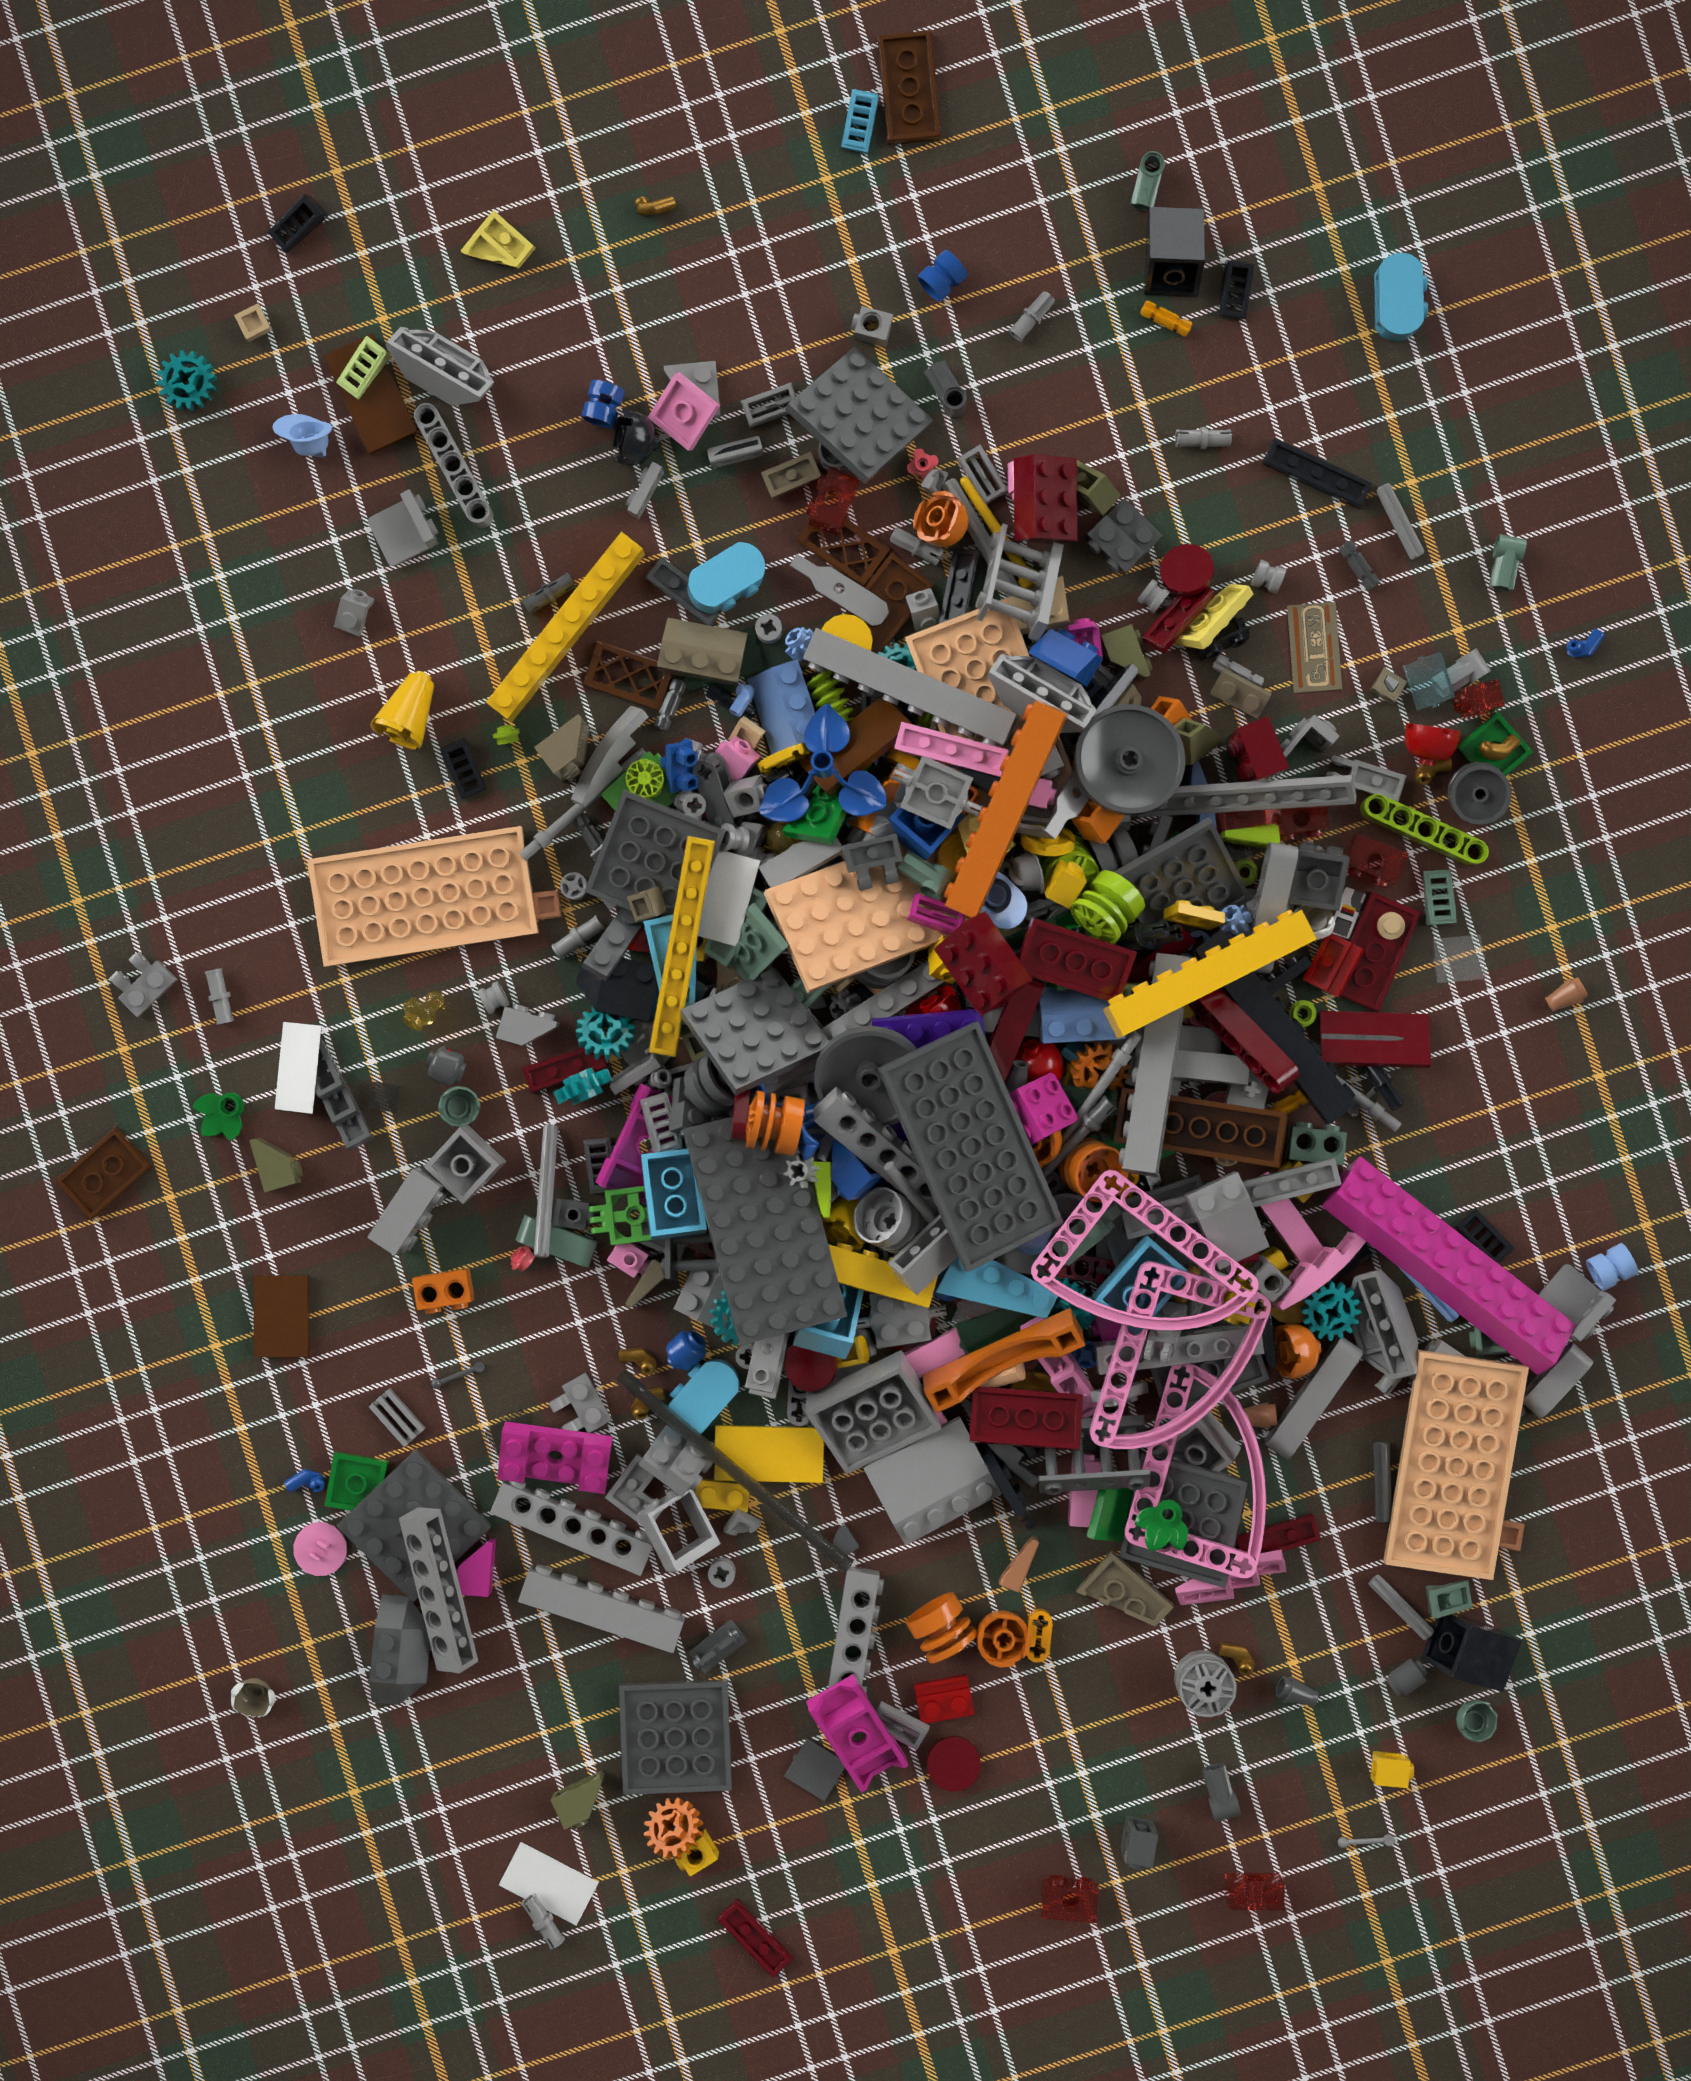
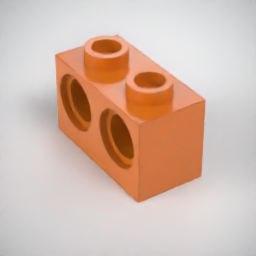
(442, 1284)

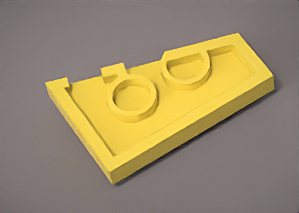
(1215, 616)

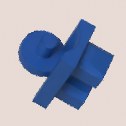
(679, 766)

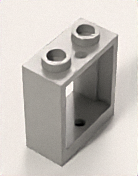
(682, 1558)

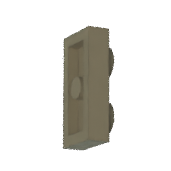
(791, 475)
(1240, 693)

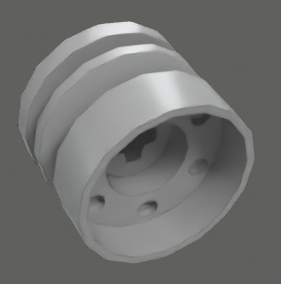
(887, 1219)
(1191, 1676)

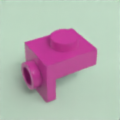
(1086, 631)

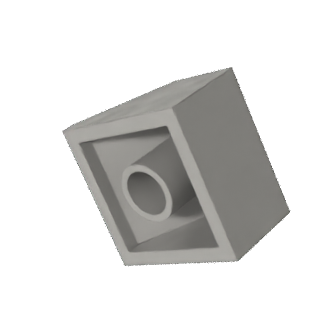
(464, 1163)

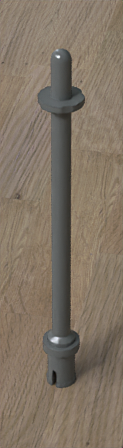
(1091, 1122)

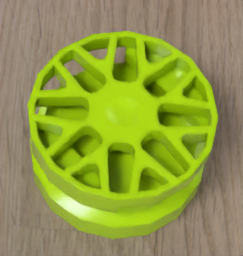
(645, 778)

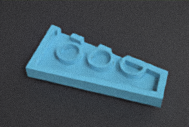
(658, 935)
(998, 1287)

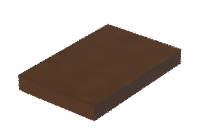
(103, 1173)
(281, 1316)

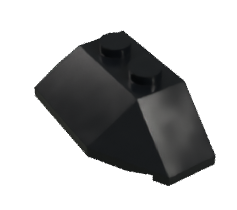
(627, 992)

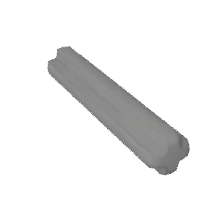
(1400, 521)
(1401, 1607)

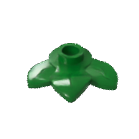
(218, 1117)
(1160, 1529)

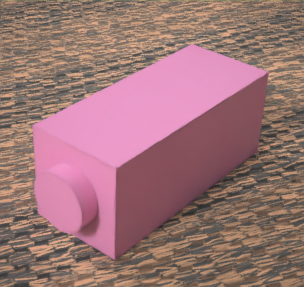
(1082, 1502)

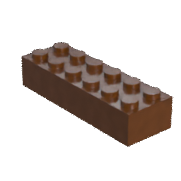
(1217, 1130)

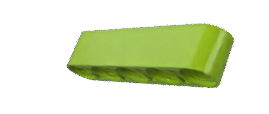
(1437, 830)

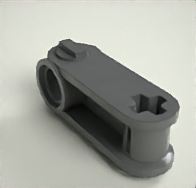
(711, 786)

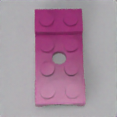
(624, 1165)
(527, 1449)
(841, 1714)

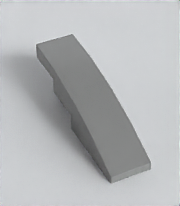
(603, 764)
(1208, 1068)

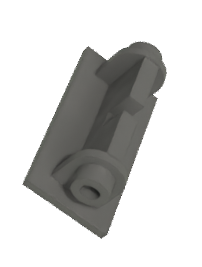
(717, 1646)

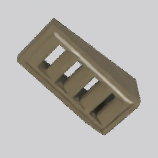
(650, 1278)

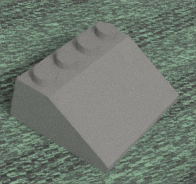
(872, 1412)
(932, 1481)

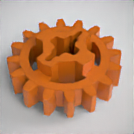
(1099, 1057)
(680, 1817)

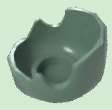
(458, 1106)
(1476, 1720)

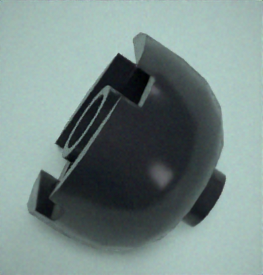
(634, 438)

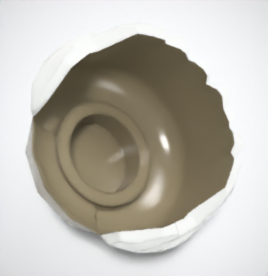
(1319, 919)
(252, 1698)

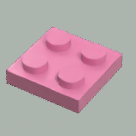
(684, 411)

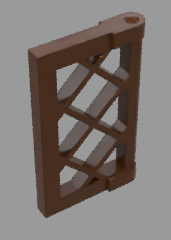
(865, 538)
(610, 688)

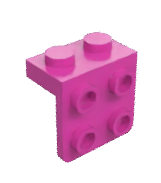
(1043, 1107)

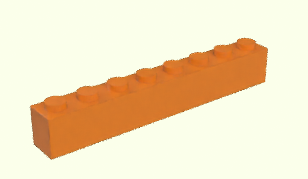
(1005, 809)

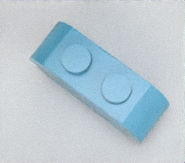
(1400, 297)
(726, 578)
(705, 1393)

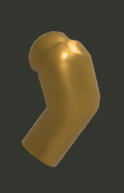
(655, 207)
(640, 1357)
(1240, 1655)

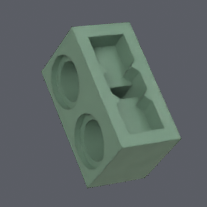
(1315, 1149)

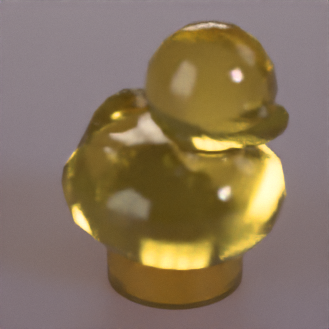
(421, 1013)

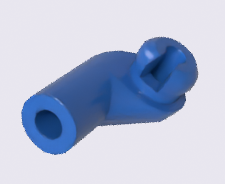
(1587, 647)
(307, 1478)

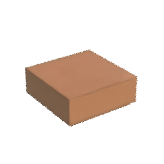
(547, 904)
(1511, 1535)

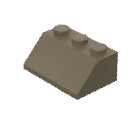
(702, 652)
(566, 749)

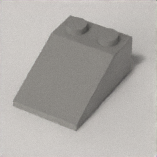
(1227, 1217)
(698, 1296)
(1204, 1445)

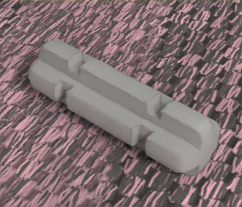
(1222, 662)

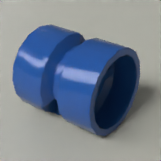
(946, 273)
(601, 413)

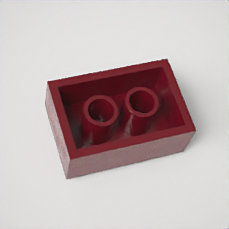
(1045, 499)
(1256, 751)
(983, 964)

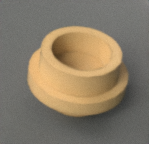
(1390, 925)

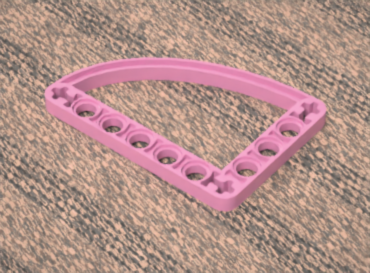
(1163, 1230)
(1116, 1365)
(1162, 1466)

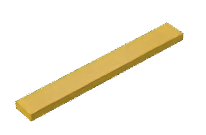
(681, 945)

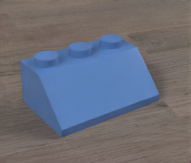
(782, 704)
(1072, 1017)

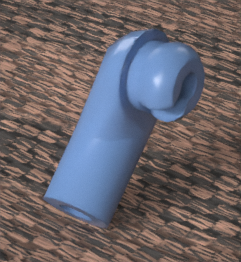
(744, 696)

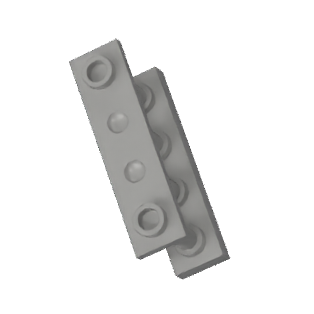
(1044, 579)
(767, 1366)

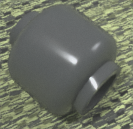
(446, 1066)

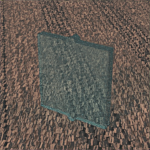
(1429, 681)

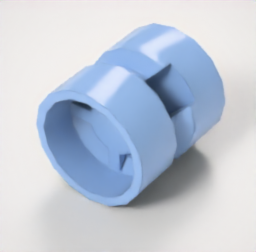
(1614, 1266)

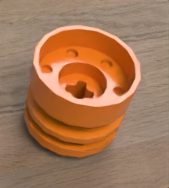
(775, 1123)
(1100, 1158)
(944, 1632)

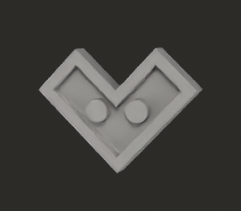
(629, 1491)

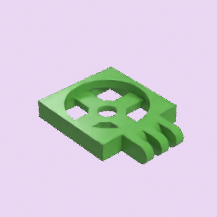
(609, 1218)

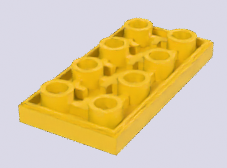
(772, 1452)

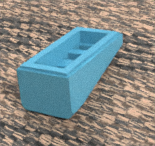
(866, 98)

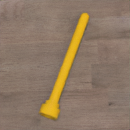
(993, 525)

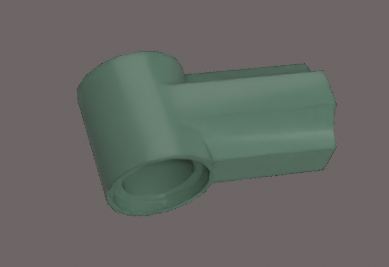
(1147, 182)
(1508, 554)
(931, 878)

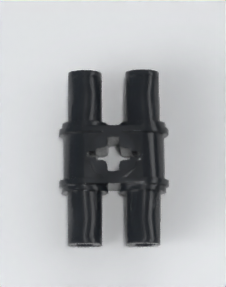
(1149, 937)

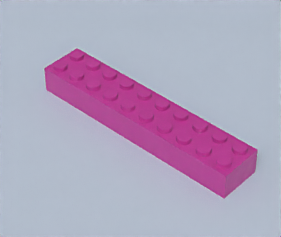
(1449, 1266)

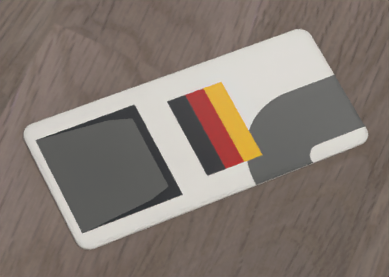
(1348, 913)

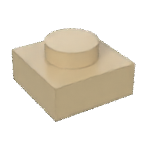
(253, 322)
(748, 731)

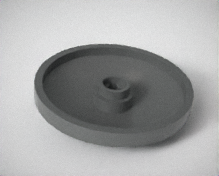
(1129, 759)
(852, 1065)

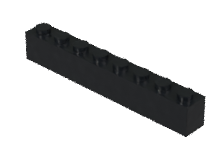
(1316, 1078)

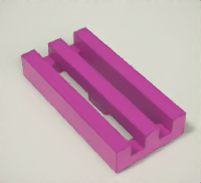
(931, 923)

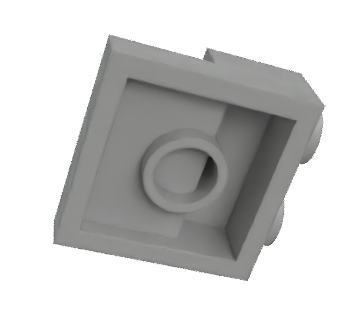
(675, 1461)

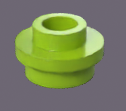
(506, 734)
(1252, 868)
(1310, 1009)

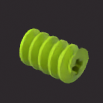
(827, 693)

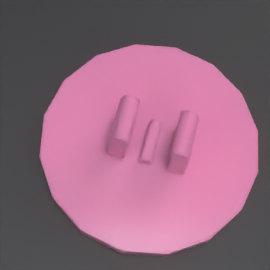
(320, 1548)

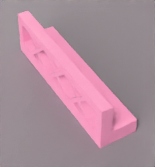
(950, 749)

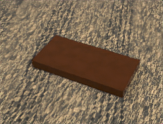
(909, 87)
(380, 411)
(892, 584)
(871, 736)

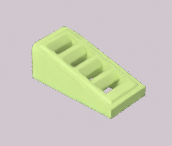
(360, 354)

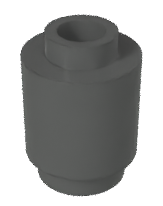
(1407, 1677)

